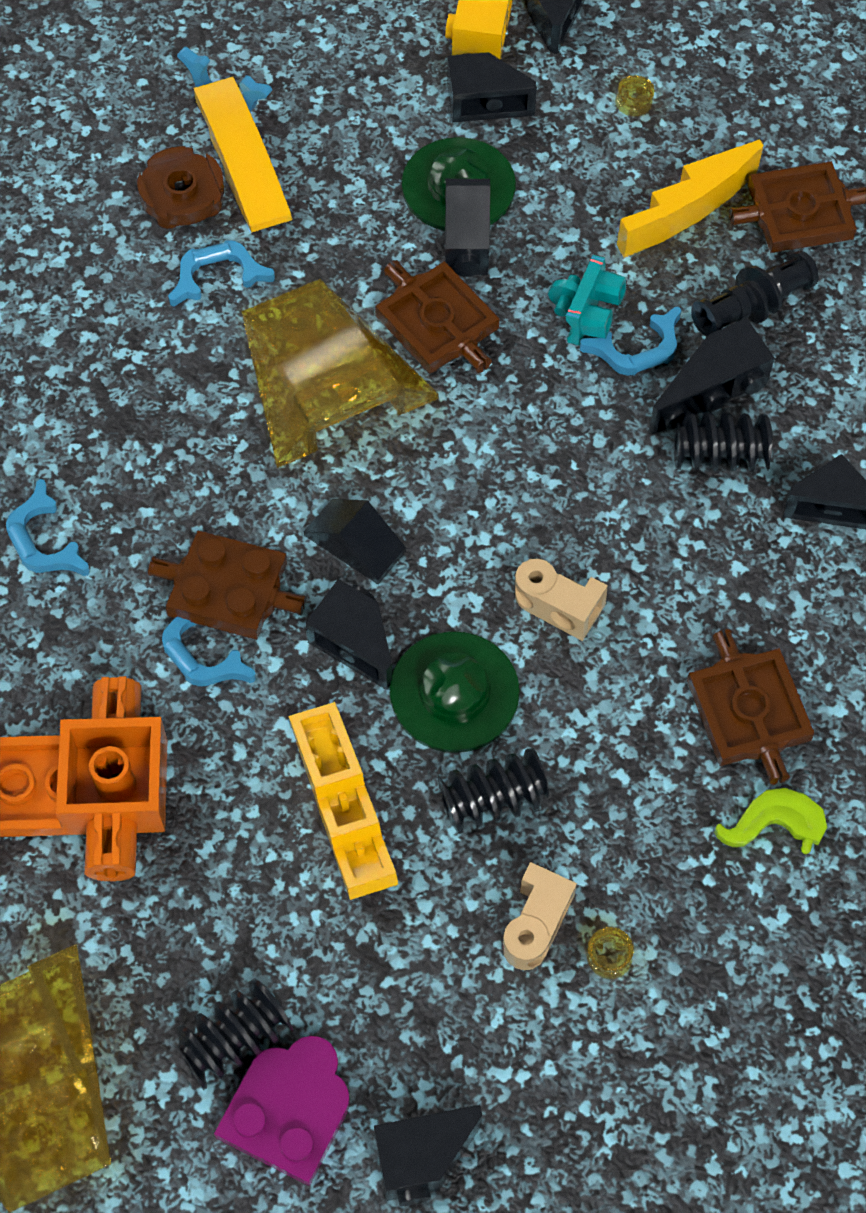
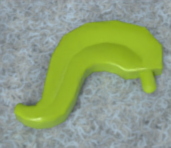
(778, 806)

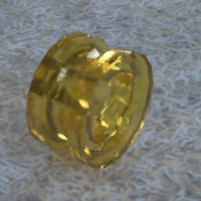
(634, 106)
(621, 942)

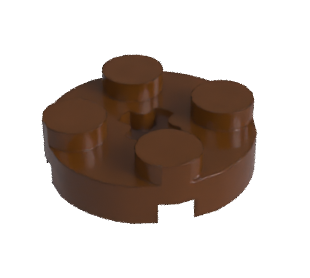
(187, 206)

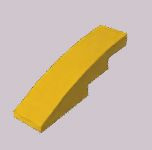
(242, 154)
(701, 190)
(343, 801)

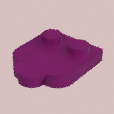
(288, 1108)

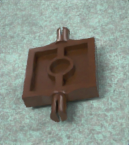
(800, 207)
(437, 317)
(227, 585)
(750, 707)

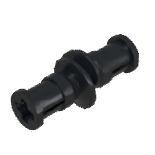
(755, 293)

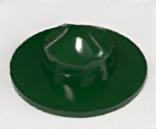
(455, 159)
(454, 692)

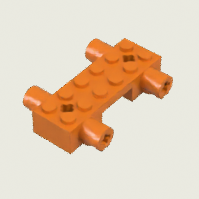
(68, 785)

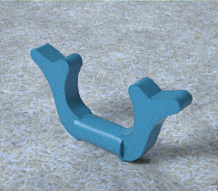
(198, 68)
(228, 250)
(629, 364)
(30, 557)
(193, 671)

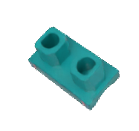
(579, 300)

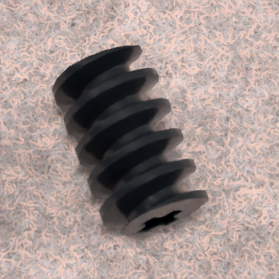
(723, 441)
(494, 790)
(231, 1031)

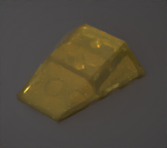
(322, 367)
(48, 1083)

